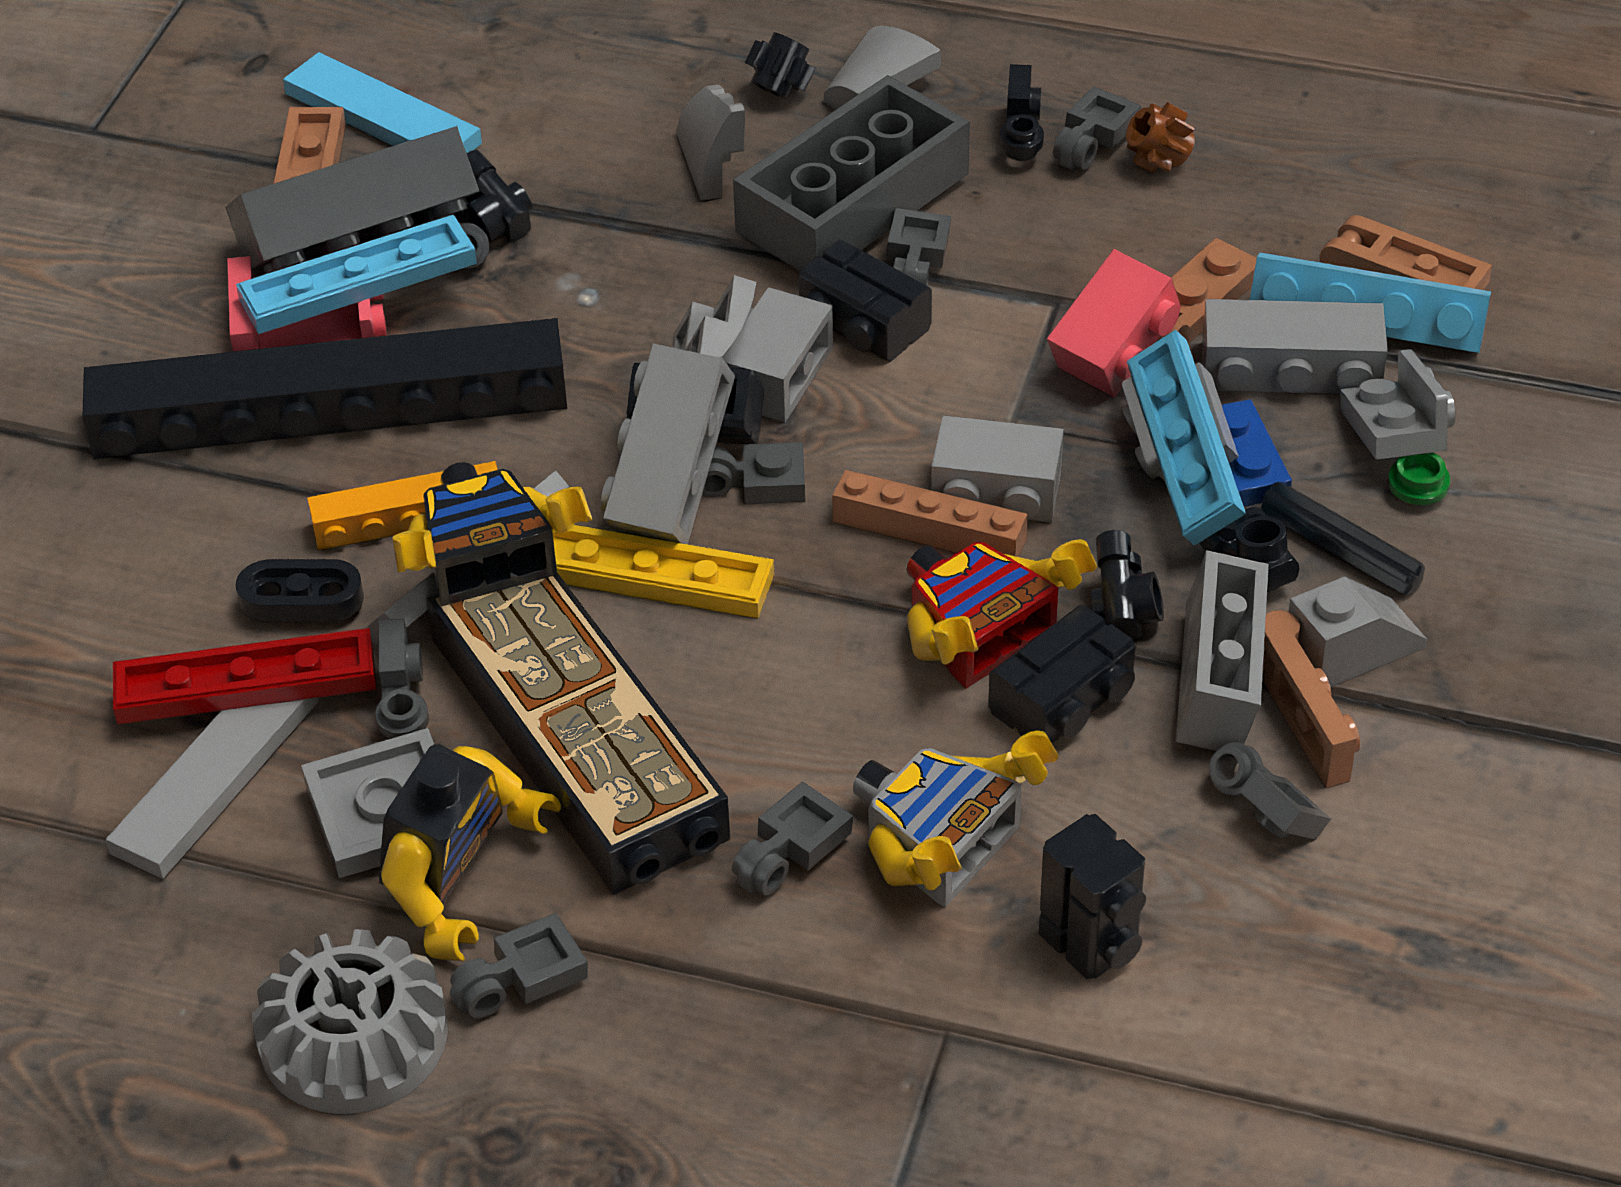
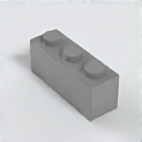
(1293, 345)
(667, 444)
(1222, 652)

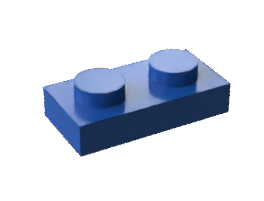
(1258, 459)

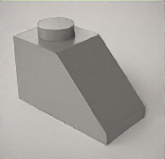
(1352, 629)

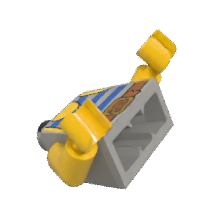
(947, 812)

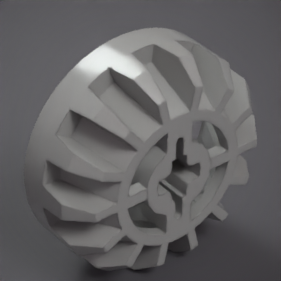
(357, 1055)

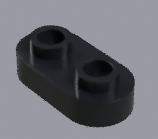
(299, 590)

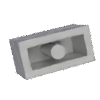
(784, 347)
(1000, 464)

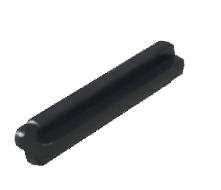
(1343, 538)

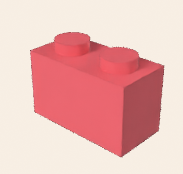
(1114, 320)

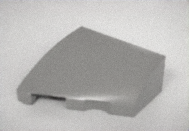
(879, 54)
(708, 134)
(715, 329)

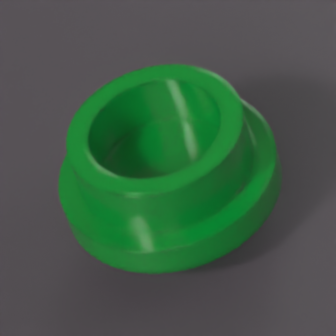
(1419, 478)

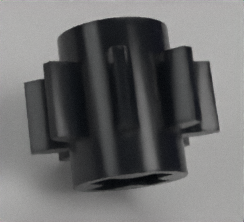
(780, 65)

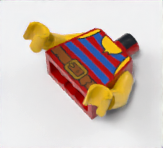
(986, 603)

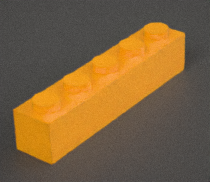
(372, 509)

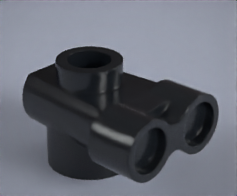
(496, 206)
(1259, 540)
(1126, 594)

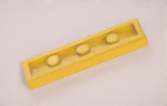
(663, 570)

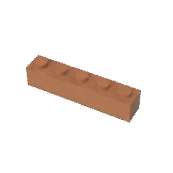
(925, 515)

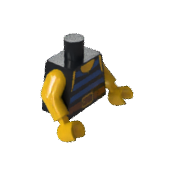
(486, 532)
(438, 830)

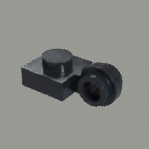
(1022, 134)

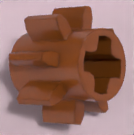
(1160, 137)

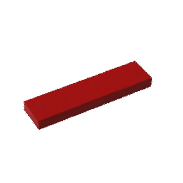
(243, 676)

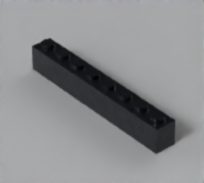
(323, 388)

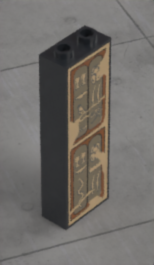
(584, 729)

